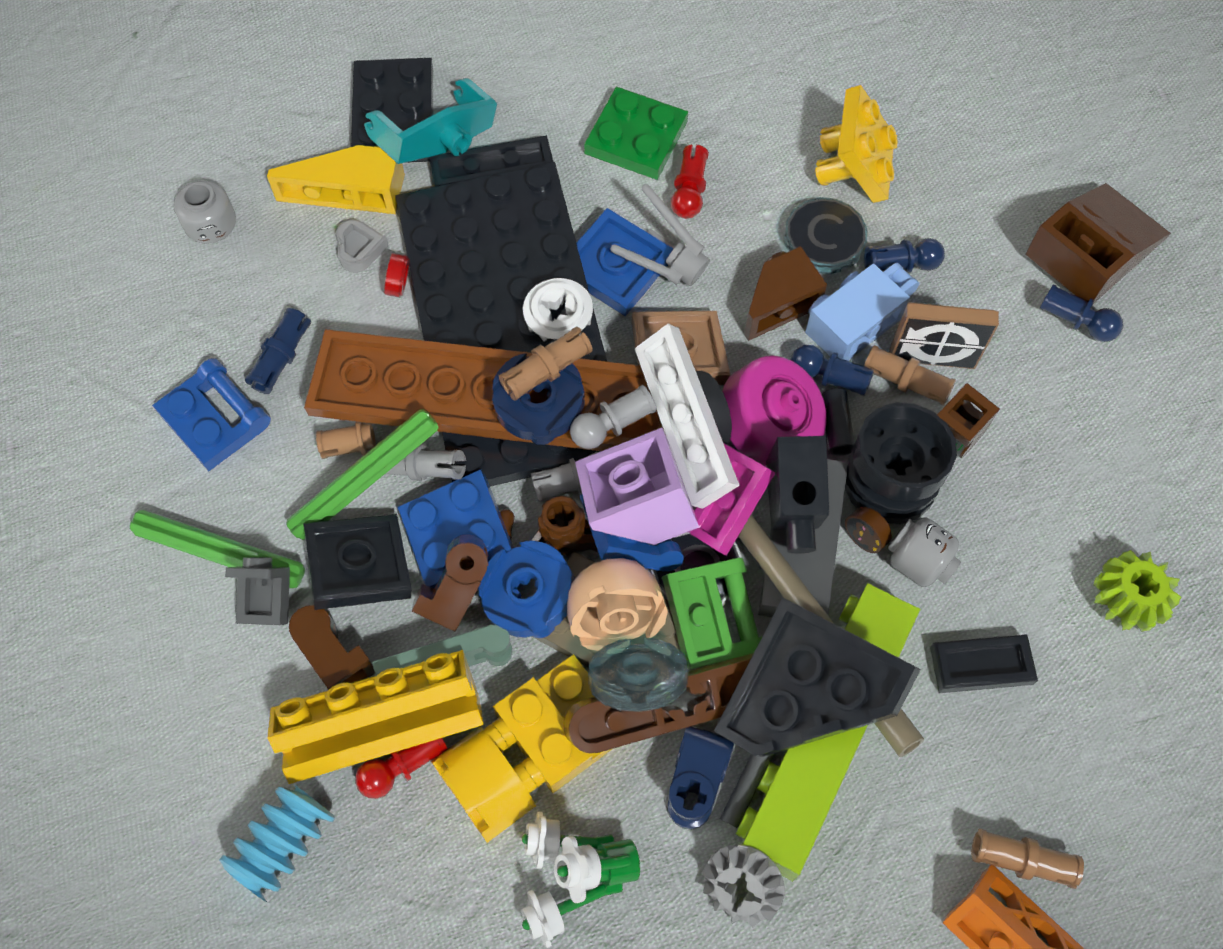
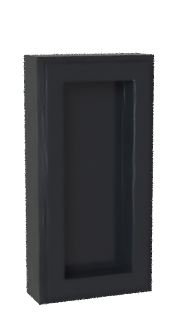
(983, 663)

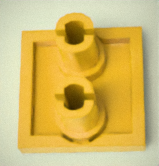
(863, 147)

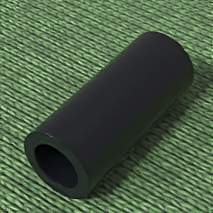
(838, 422)

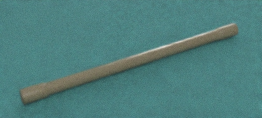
(897, 730)

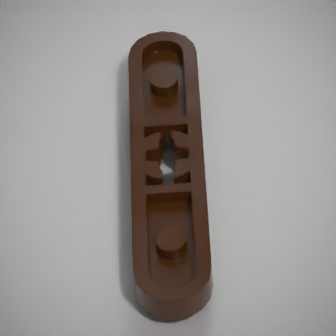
(599, 727)

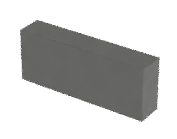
(816, 567)

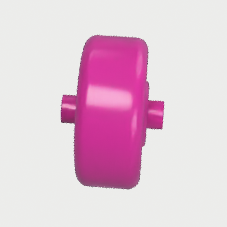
(772, 401)

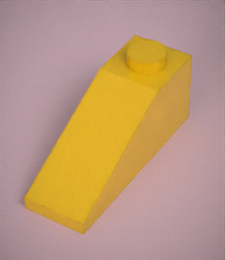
(345, 179)

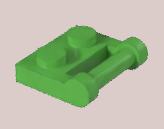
(701, 616)

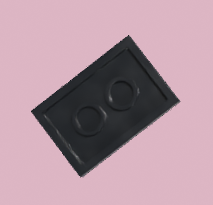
(397, 89)

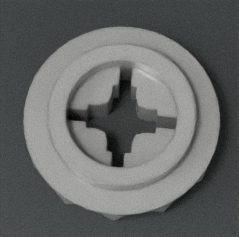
(763, 883)

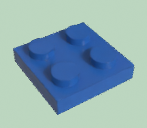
(613, 277)
(448, 512)

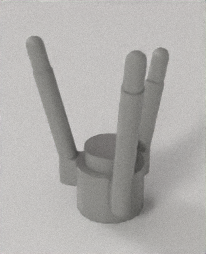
(685, 261)

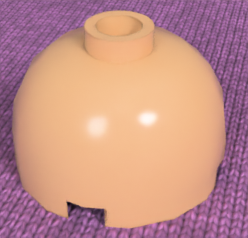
(615, 603)

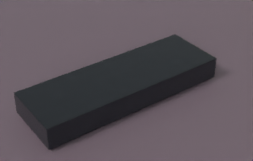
(490, 160)

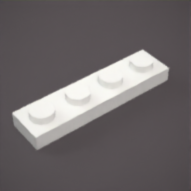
(686, 417)

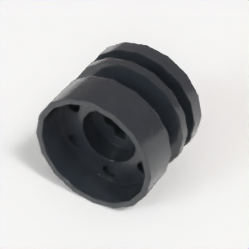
(900, 461)

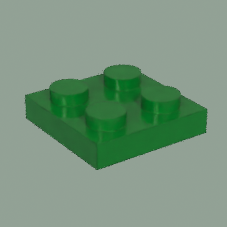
(636, 133)

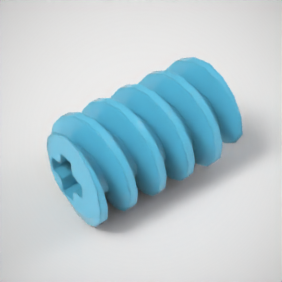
(276, 840)

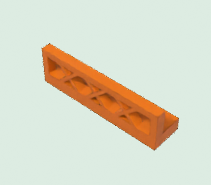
(987, 924)

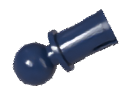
(926, 255)
(1102, 324)
(834, 371)

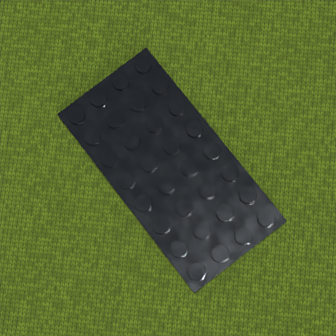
(471, 265)

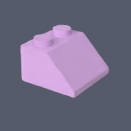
(636, 491)

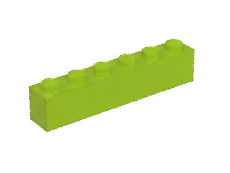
(811, 774)

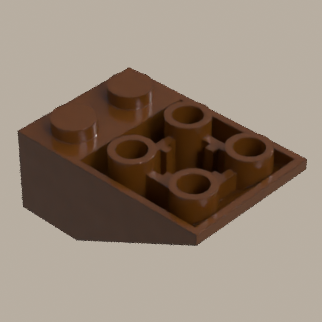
(1095, 241)

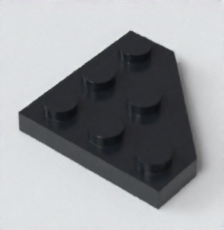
(811, 685)

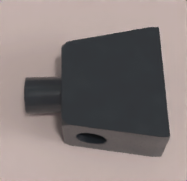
(799, 476)

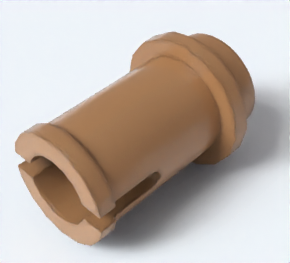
(346, 440)

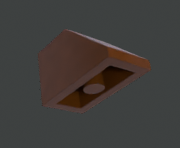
(783, 292)

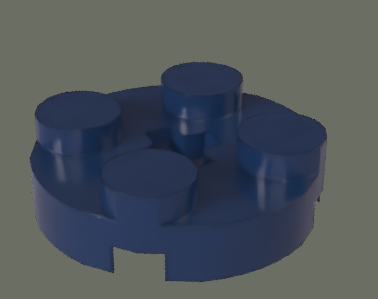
(542, 420)

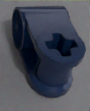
(698, 770)

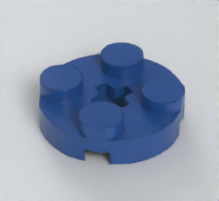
(539, 612)

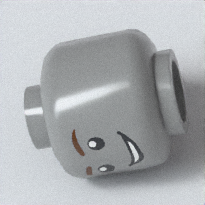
(204, 212)
(924, 552)

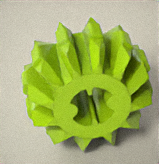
(1137, 591)

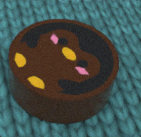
(868, 529)

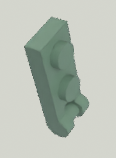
(479, 646)

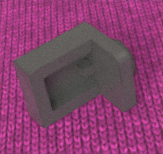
(261, 592)

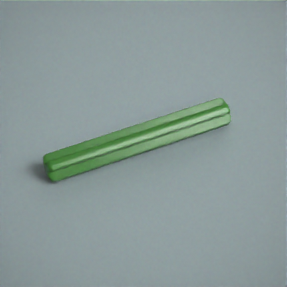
(364, 472)
(206, 544)

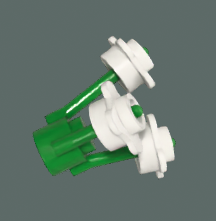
(576, 869)

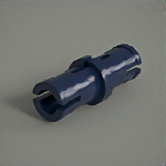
(278, 351)

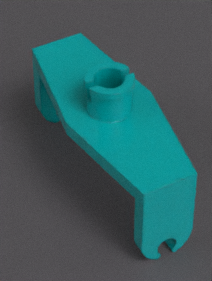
(443, 132)

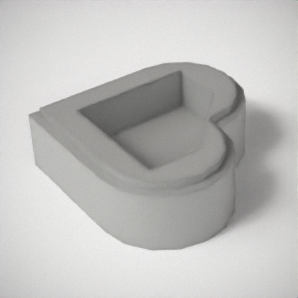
(359, 245)

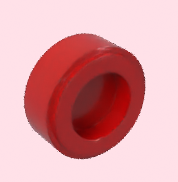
(396, 275)

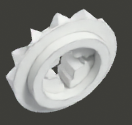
(551, 295)

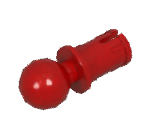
(690, 183)
(376, 776)

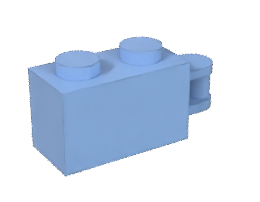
(860, 310)

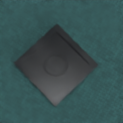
(356, 561)

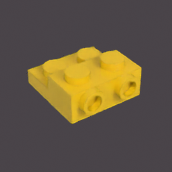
(535, 722)

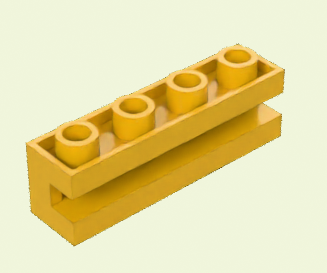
(375, 716)

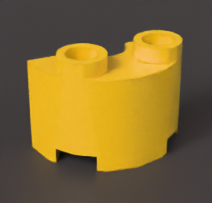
(486, 782)

